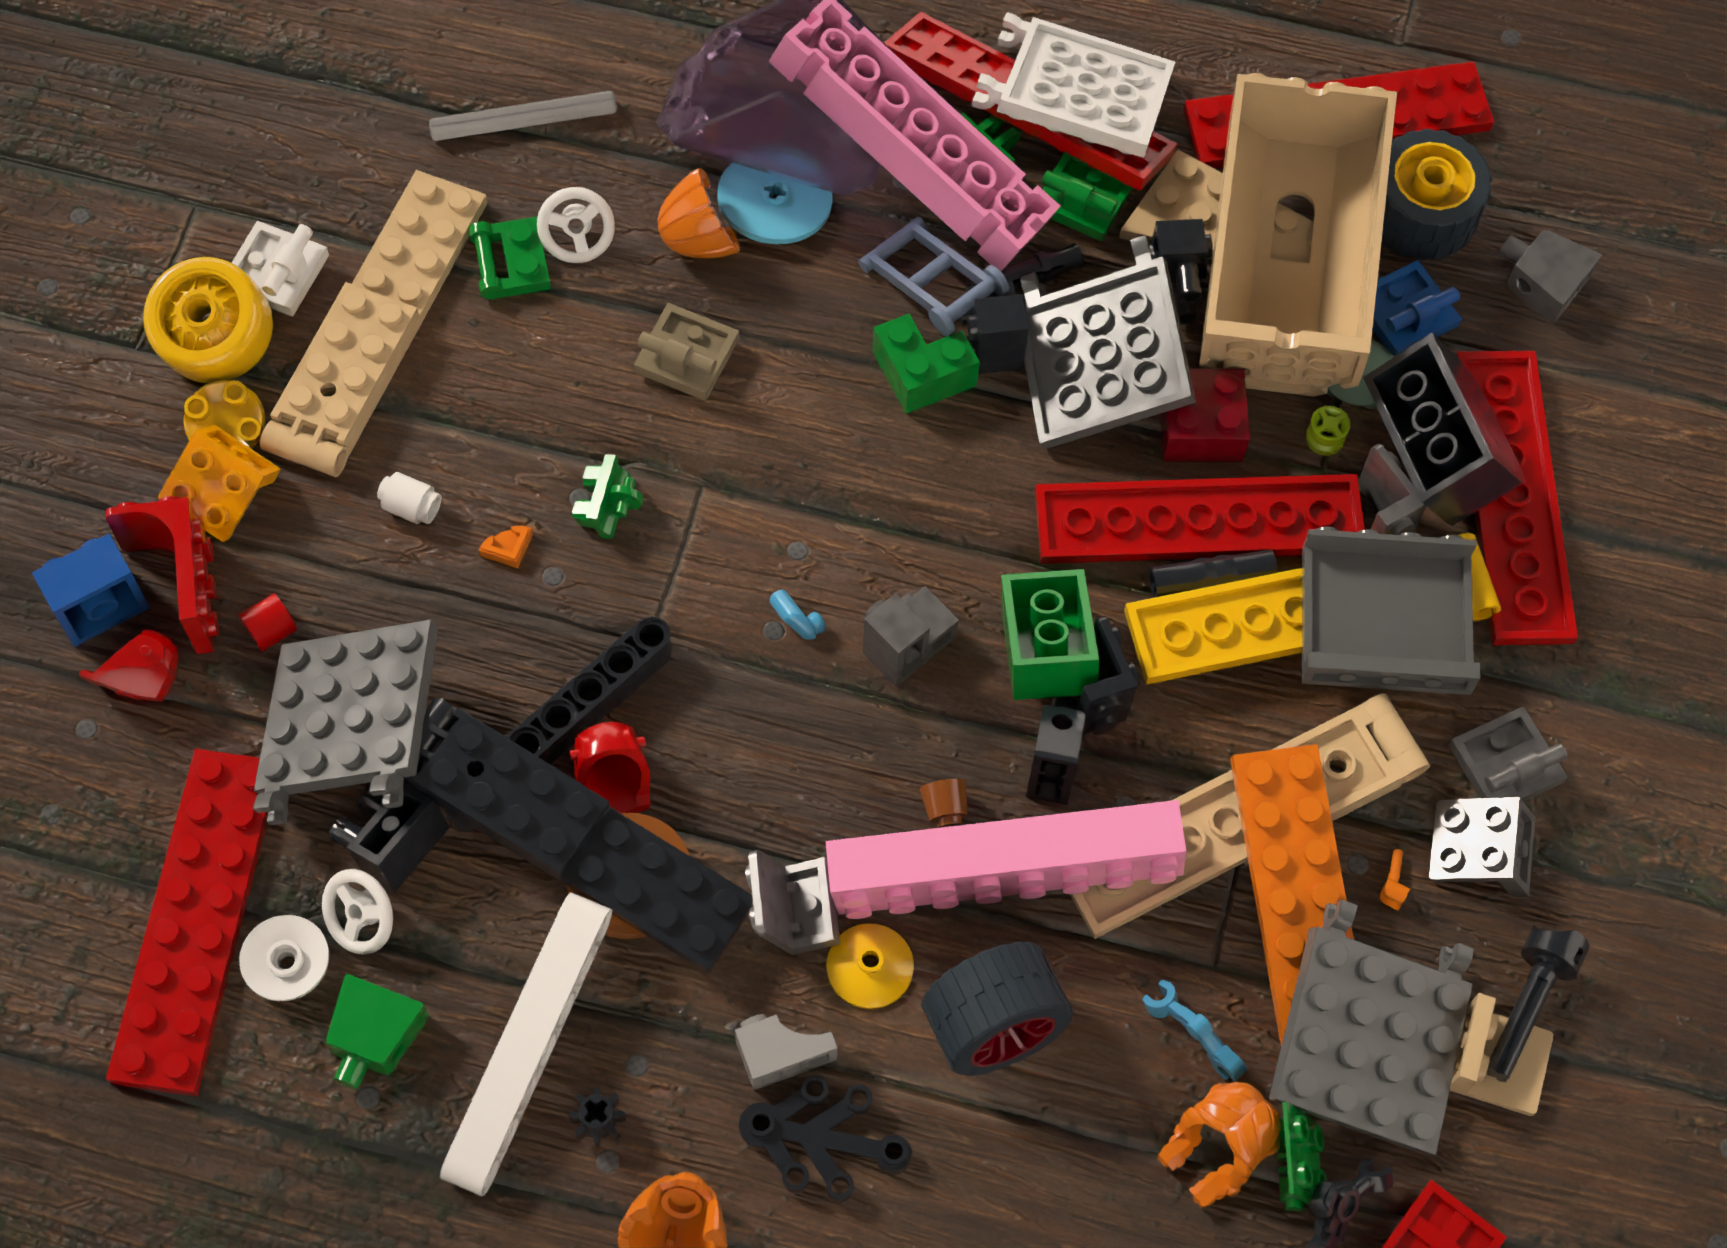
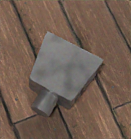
(1548, 271)

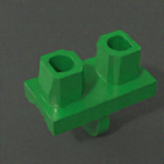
(611, 497)

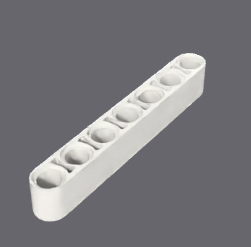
(526, 1044)

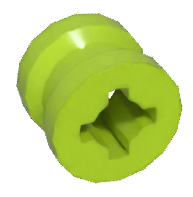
(1330, 420)

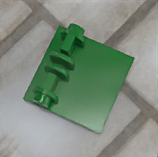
(1301, 1146)

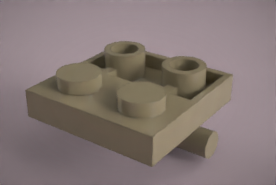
(685, 351)

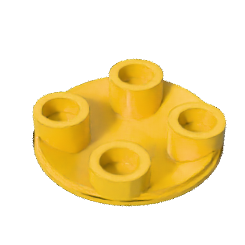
(229, 407)

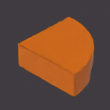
(507, 546)

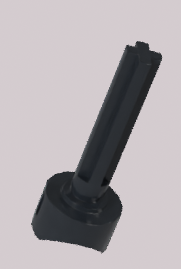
(1552, 957)

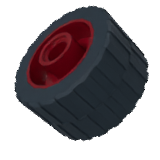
(996, 1008)

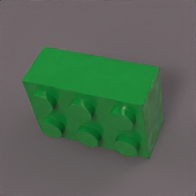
(1048, 634)

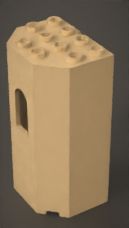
(1285, 319)

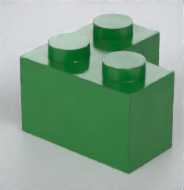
(920, 371)

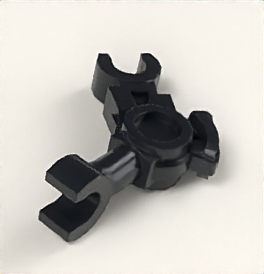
(1339, 1201)

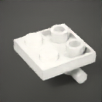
(281, 264)

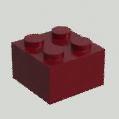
(1214, 425)

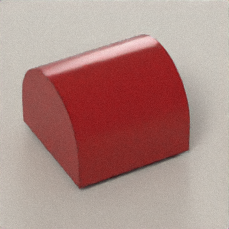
(267, 622)

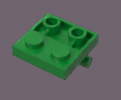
(1085, 195)

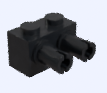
(1185, 251)
(394, 837)

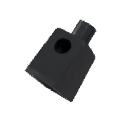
(1059, 743)

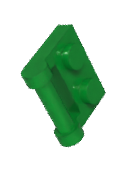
(522, 253)

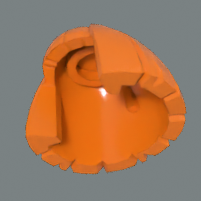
(691, 225)
(674, 1214)

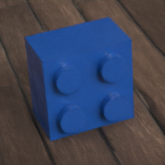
(90, 589)

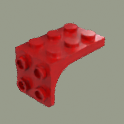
(174, 528)

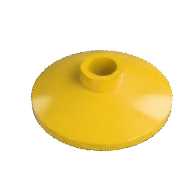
(865, 985)

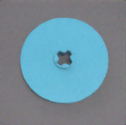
(747, 205)

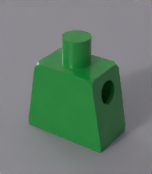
(371, 1029)

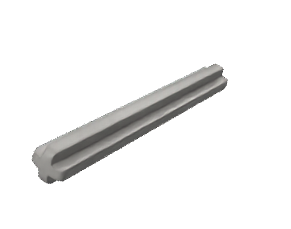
(522, 115)

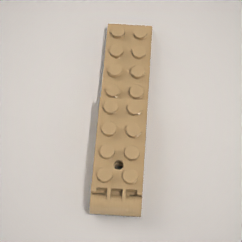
(372, 326)
(1365, 742)

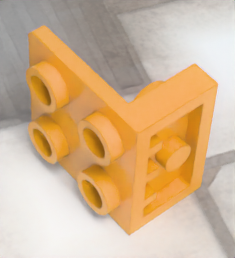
(219, 479)

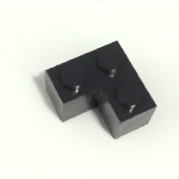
(998, 331)

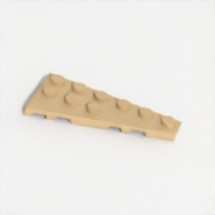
(1193, 192)

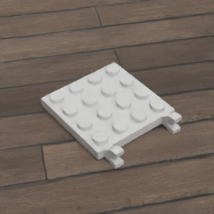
(1079, 85)

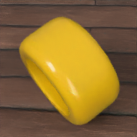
(224, 343)

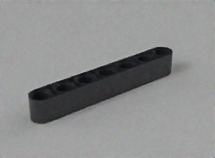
(594, 677)

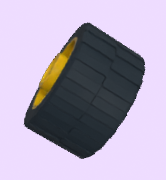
(1434, 194)

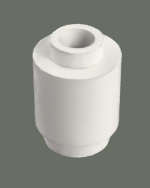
(409, 498)

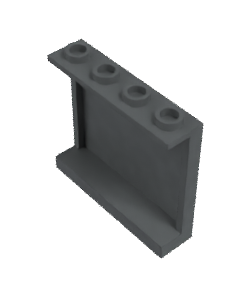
(1388, 611)

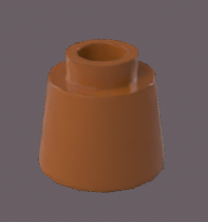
(945, 801)

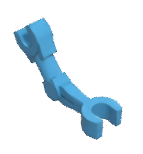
(1222, 1057)

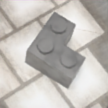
(906, 633)

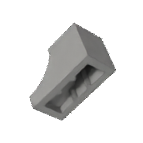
(777, 1053)

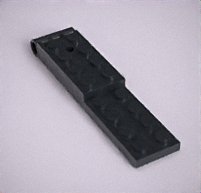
(576, 836)

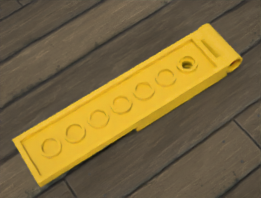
(1242, 622)

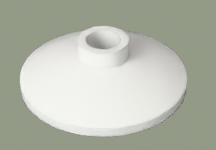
(274, 941)

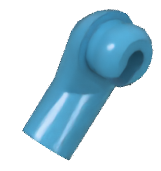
(792, 615)

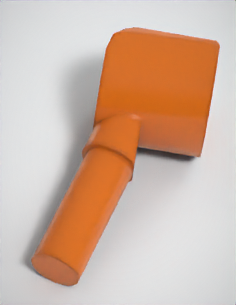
(1394, 893)

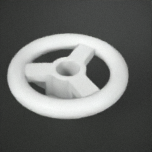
(577, 211)
(360, 909)

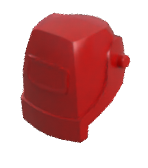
(139, 669)
(613, 765)

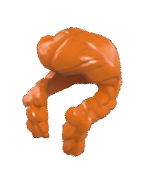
(1248, 1125)

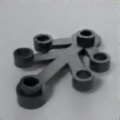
(817, 1137)

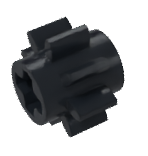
(599, 1105)

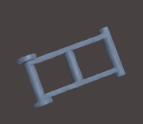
(942, 317)

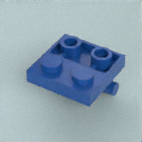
(1412, 307)

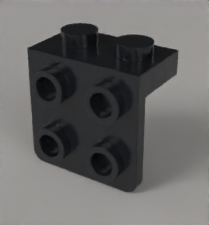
(1109, 699)

